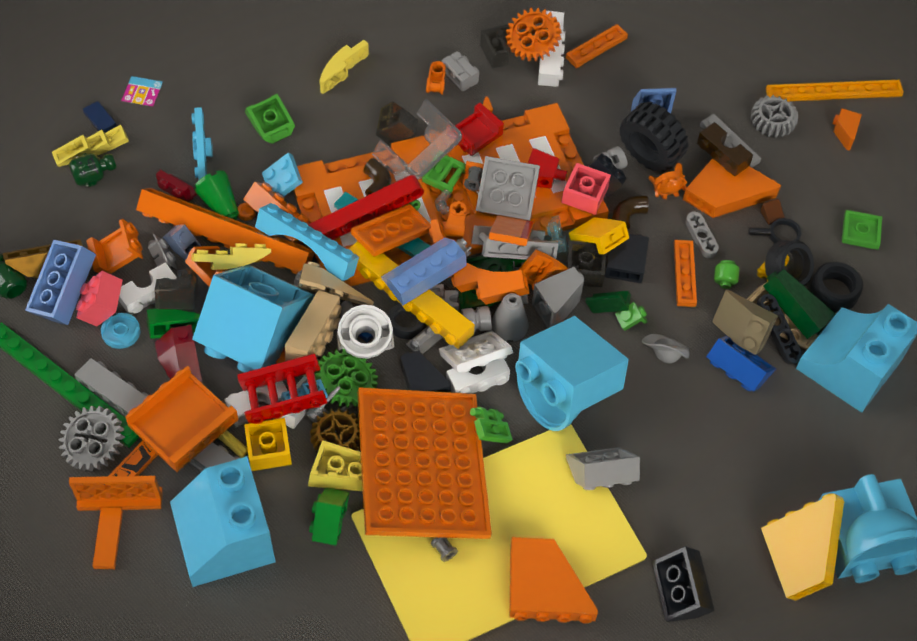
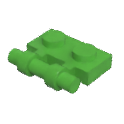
(490, 425)

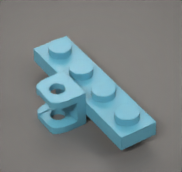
(201, 146)

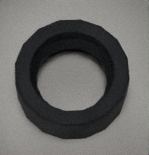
(403, 332)

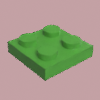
(862, 229)

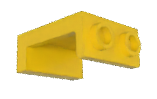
(603, 232)

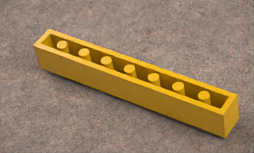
(427, 307)

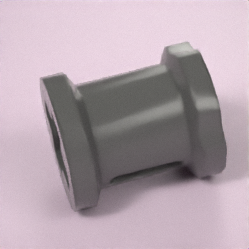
(473, 181)
(444, 547)

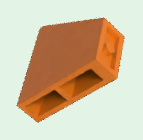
(720, 192)
(545, 584)

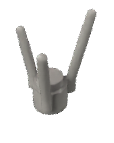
(314, 412)

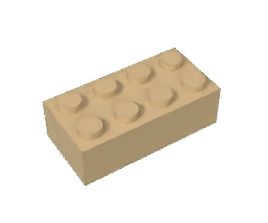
(314, 327)

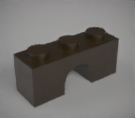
(732, 159)

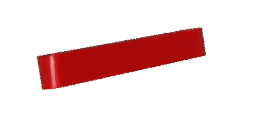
(369, 207)

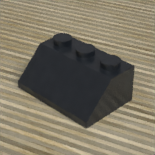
(683, 585)

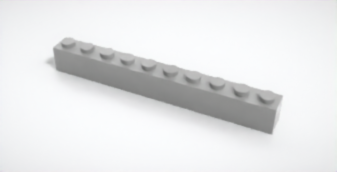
(125, 396)

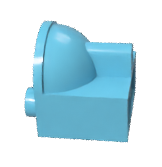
(567, 372)
(876, 530)

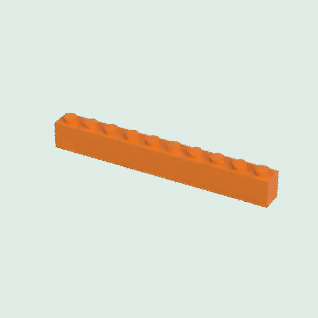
(221, 228)

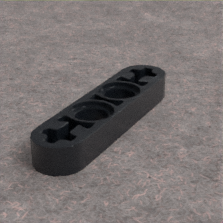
(783, 327)

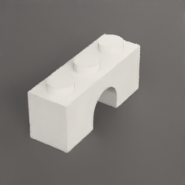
(136, 298)
(494, 373)
(241, 401)

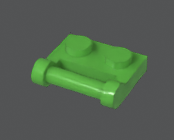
(439, 172)

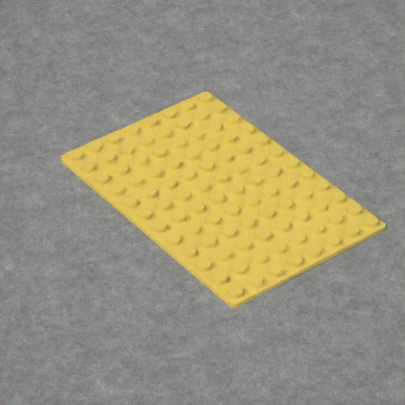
(528, 497)

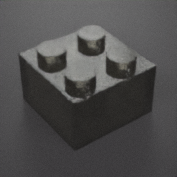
(587, 261)

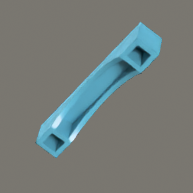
(336, 258)

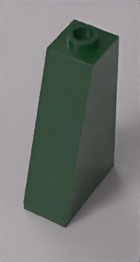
(798, 303)

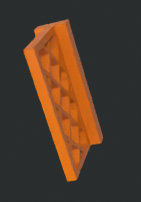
(118, 492)

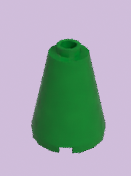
(217, 194)

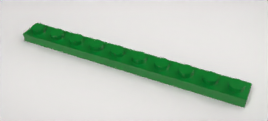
(57, 378)

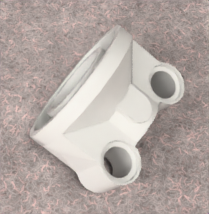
(365, 319)

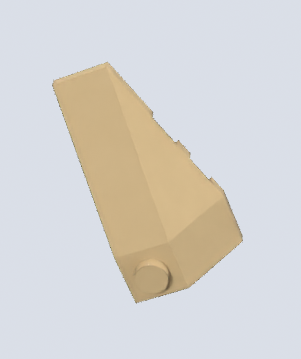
(316, 278)

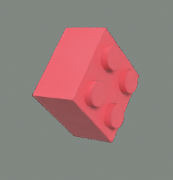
(586, 188)
(99, 298)

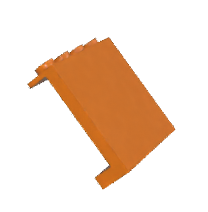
(181, 419)

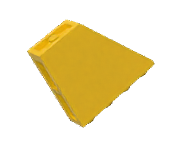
(806, 545)

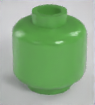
(726, 274)

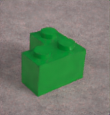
(329, 515)

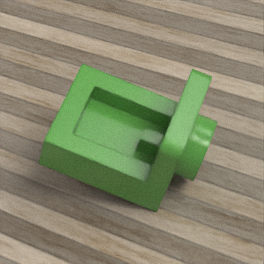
(631, 317)

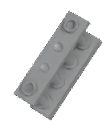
(513, 251)

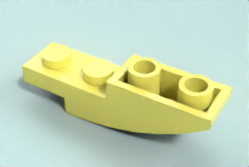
(338, 66)
(238, 257)

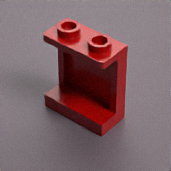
(479, 130)

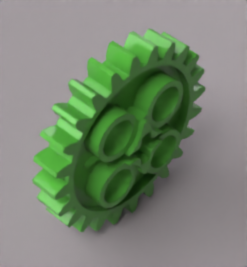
(345, 377)

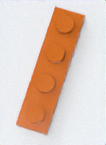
(596, 46)
(685, 273)

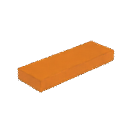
(107, 538)

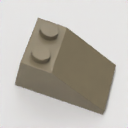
(744, 322)

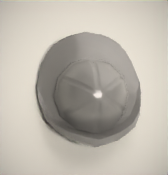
(666, 348)

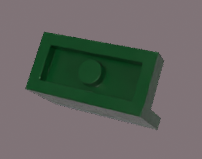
(609, 302)

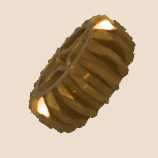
(349, 429)

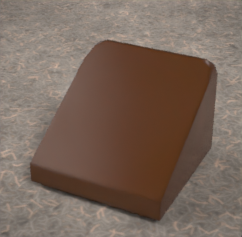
(772, 211)

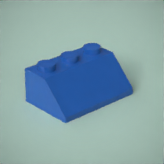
(740, 364)

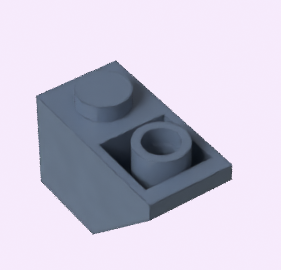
(181, 240)

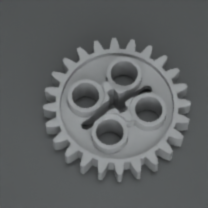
(85, 456)

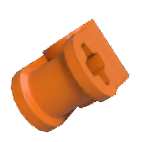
(436, 78)
(456, 220)

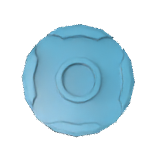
(120, 330)

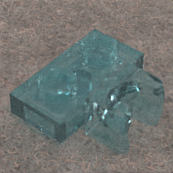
(555, 231)

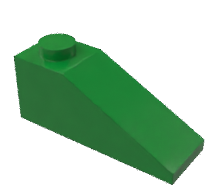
(162, 320)

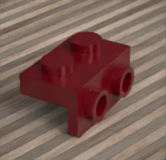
(175, 186)

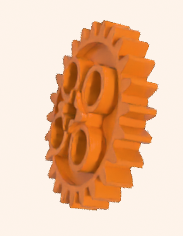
(538, 47)

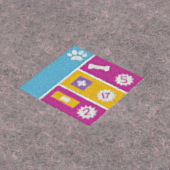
(142, 91)

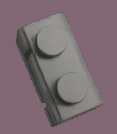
(461, 71)

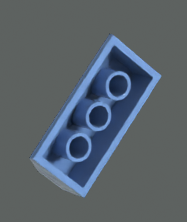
(425, 270)
(60, 282)

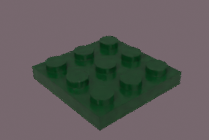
(469, 298)

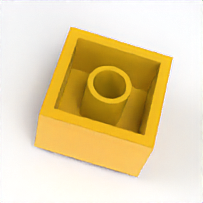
(268, 444)

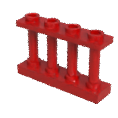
(279, 372)

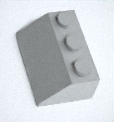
(604, 468)

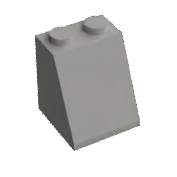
(557, 296)

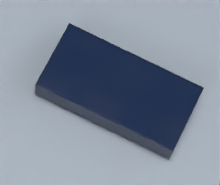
(99, 117)

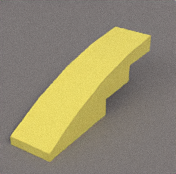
(96, 144)

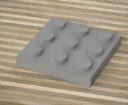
(507, 188)

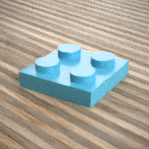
(283, 175)

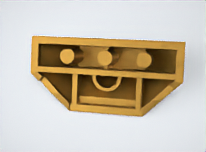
(30, 260)

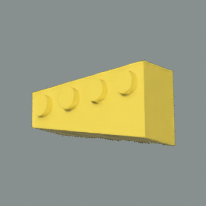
(336, 468)

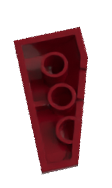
(178, 351)

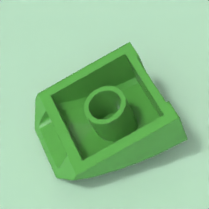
(270, 119)

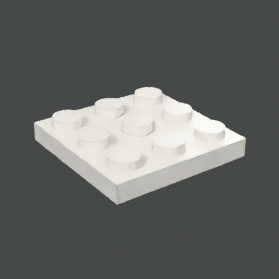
(476, 352)

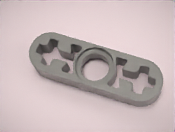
(702, 242)

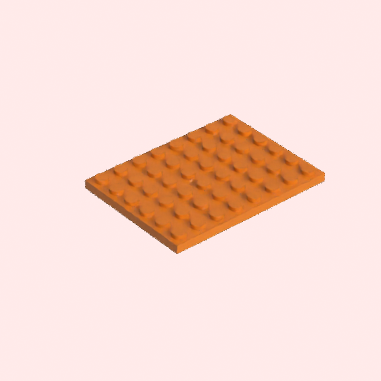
(422, 465)

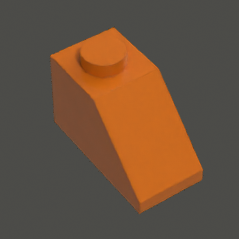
(846, 127)

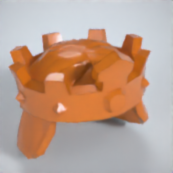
(669, 182)

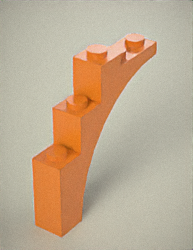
(489, 285)

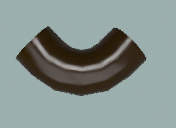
(378, 173)
(629, 207)

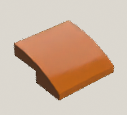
(540, 267)

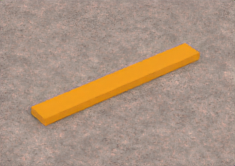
(836, 90)

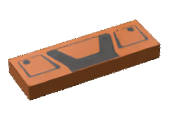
(136, 461)

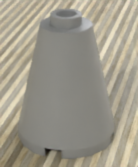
(510, 318)

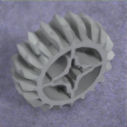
(774, 116)

